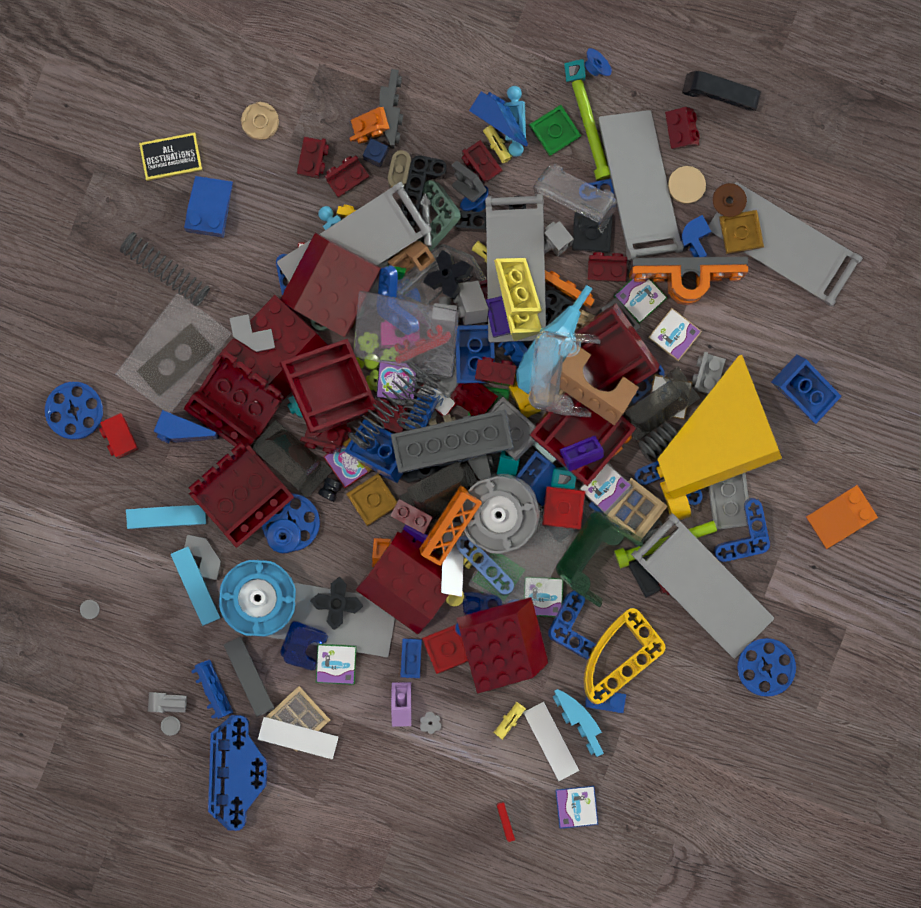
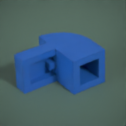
(692, 233)

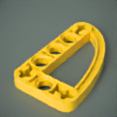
(636, 668)

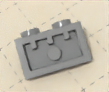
(709, 372)

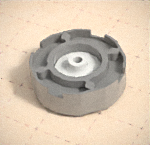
(518, 509)

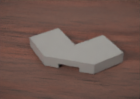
(256, 341)
(210, 561)

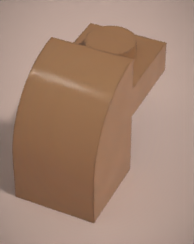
(412, 256)

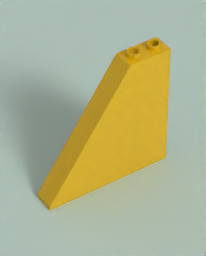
(720, 438)

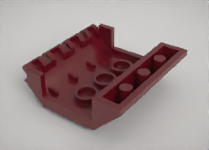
(234, 401)
(240, 494)
(405, 583)

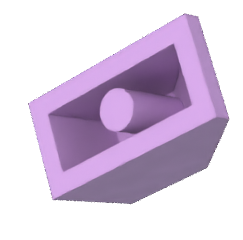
(401, 704)

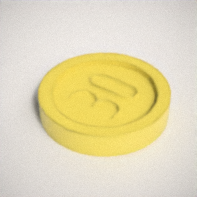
(454, 600)

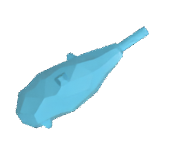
(566, 323)

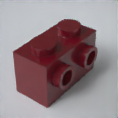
(494, 372)

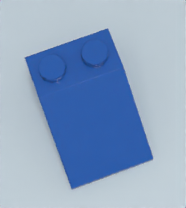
(494, 112)
(208, 206)
(470, 346)
(806, 388)
(181, 430)
(379, 454)

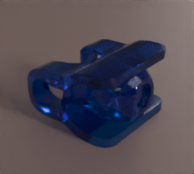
(475, 602)
(296, 642)

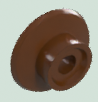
(733, 192)

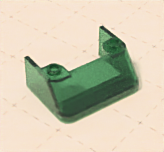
(596, 529)

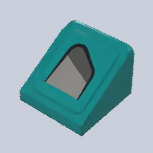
(575, 70)
(563, 478)

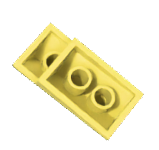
(518, 297)

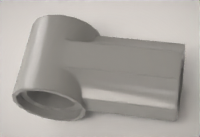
(161, 702)

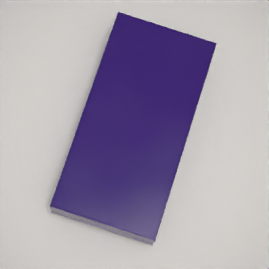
(497, 317)

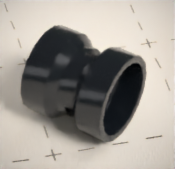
(330, 484)

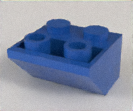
(538, 475)

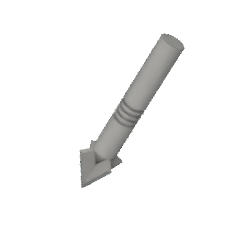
(425, 204)

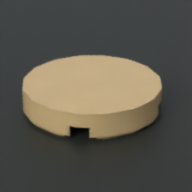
(260, 121)
(686, 185)

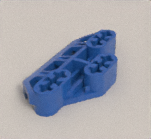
(239, 772)

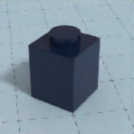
(375, 153)

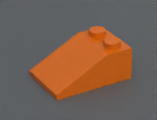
(841, 517)

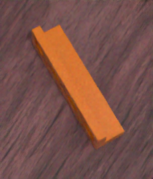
(443, 523)

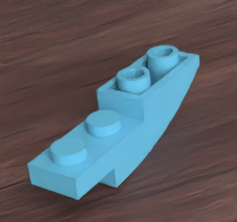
(575, 714)

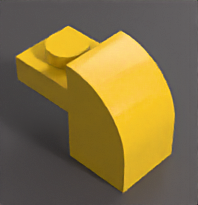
(522, 400)
(679, 506)

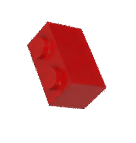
(118, 435)

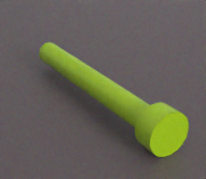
(602, 171)
(624, 557)

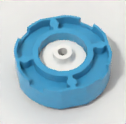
(260, 579)

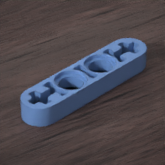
(482, 567)

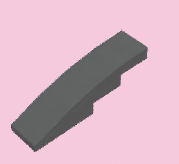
(249, 676)

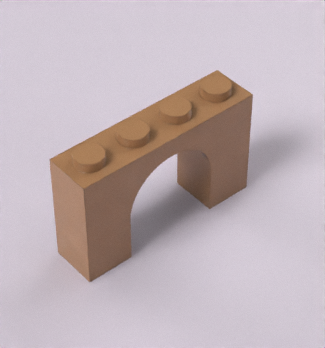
(606, 404)

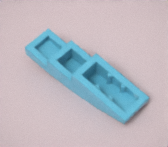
(165, 517)
(195, 586)

